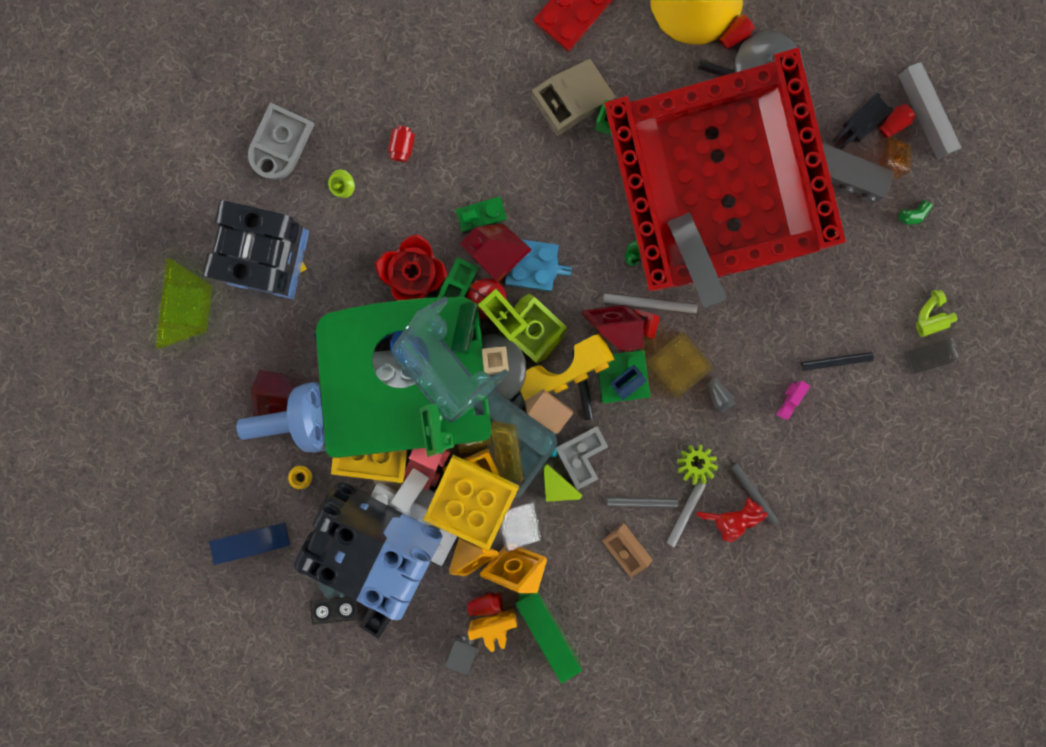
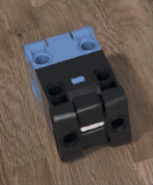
(256, 249)
(367, 550)

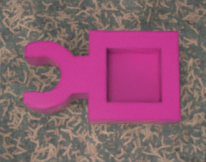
(795, 394)

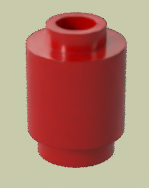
(401, 144)

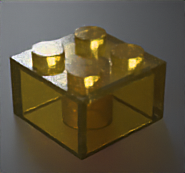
(679, 365)

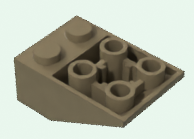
(571, 96)

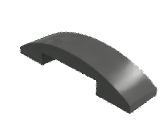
(697, 260)

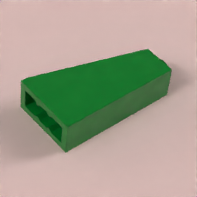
(549, 636)

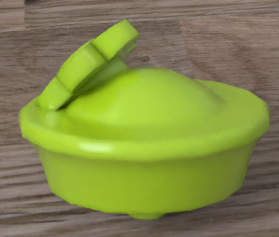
(341, 183)

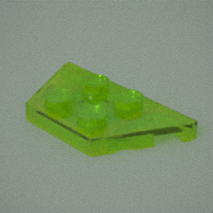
(183, 305)

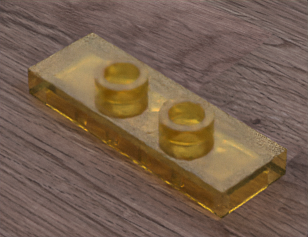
(507, 451)

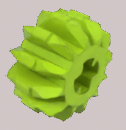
(700, 457)

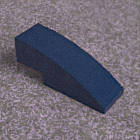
(249, 543)

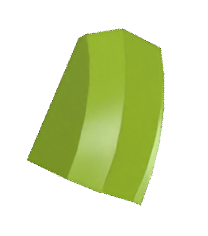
(543, 329)

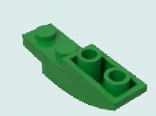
(459, 279)

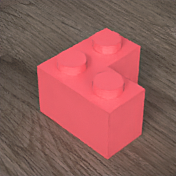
(426, 465)

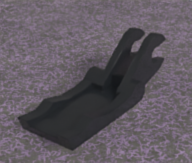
(865, 120)

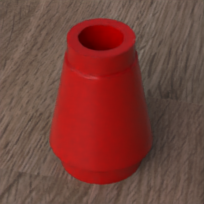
(737, 31)
(898, 120)
(485, 605)

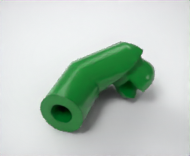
(915, 216)
(632, 254)

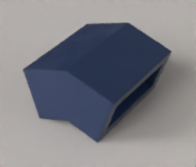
(631, 386)

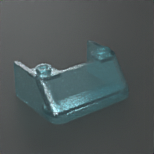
(437, 368)
(533, 437)

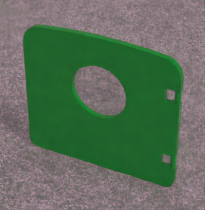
(363, 411)

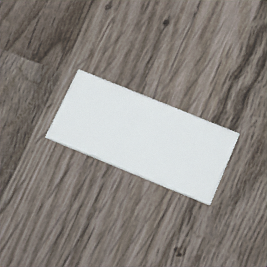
(409, 490)

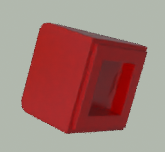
(650, 323)

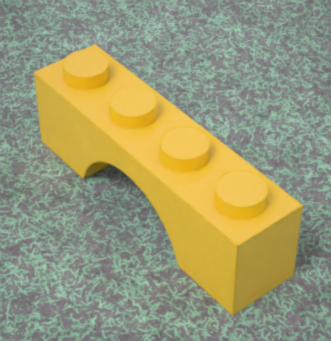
(588, 356)

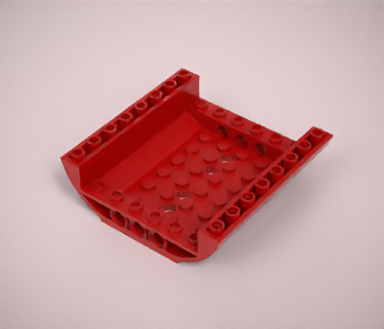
(769, 167)

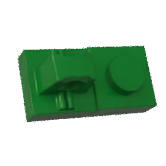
(481, 214)
(434, 439)

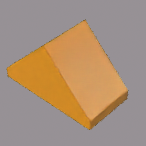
(469, 558)

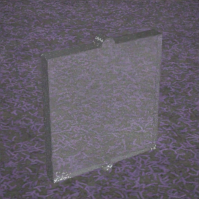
(520, 527)

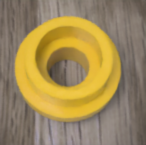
(293, 477)

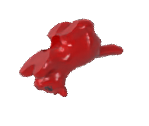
(733, 524)

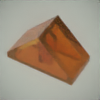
(896, 157)

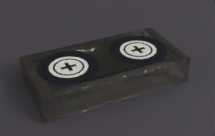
(334, 610)

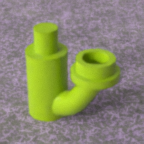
(929, 325)

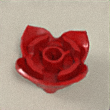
(415, 252)

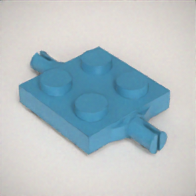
(537, 268)

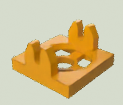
(493, 628)

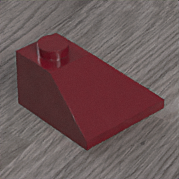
(495, 249)
(618, 325)

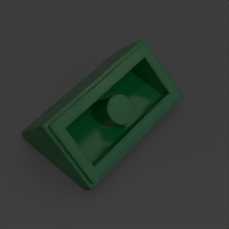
(465, 328)

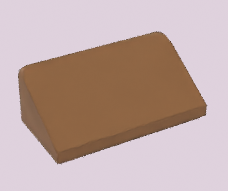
(548, 411)
(627, 550)

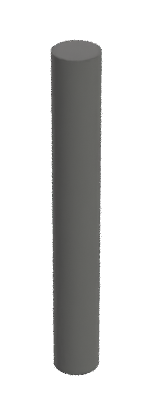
(753, 493)
(642, 502)

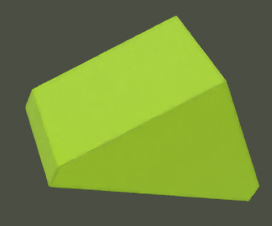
(503, 315)
(557, 487)

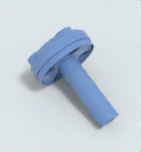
(301, 419)

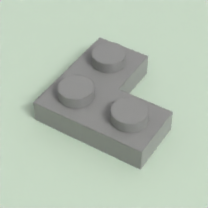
(576, 454)

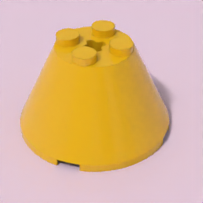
(695, 20)

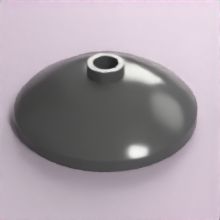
(761, 48)
(514, 380)

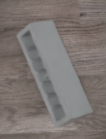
(929, 110)

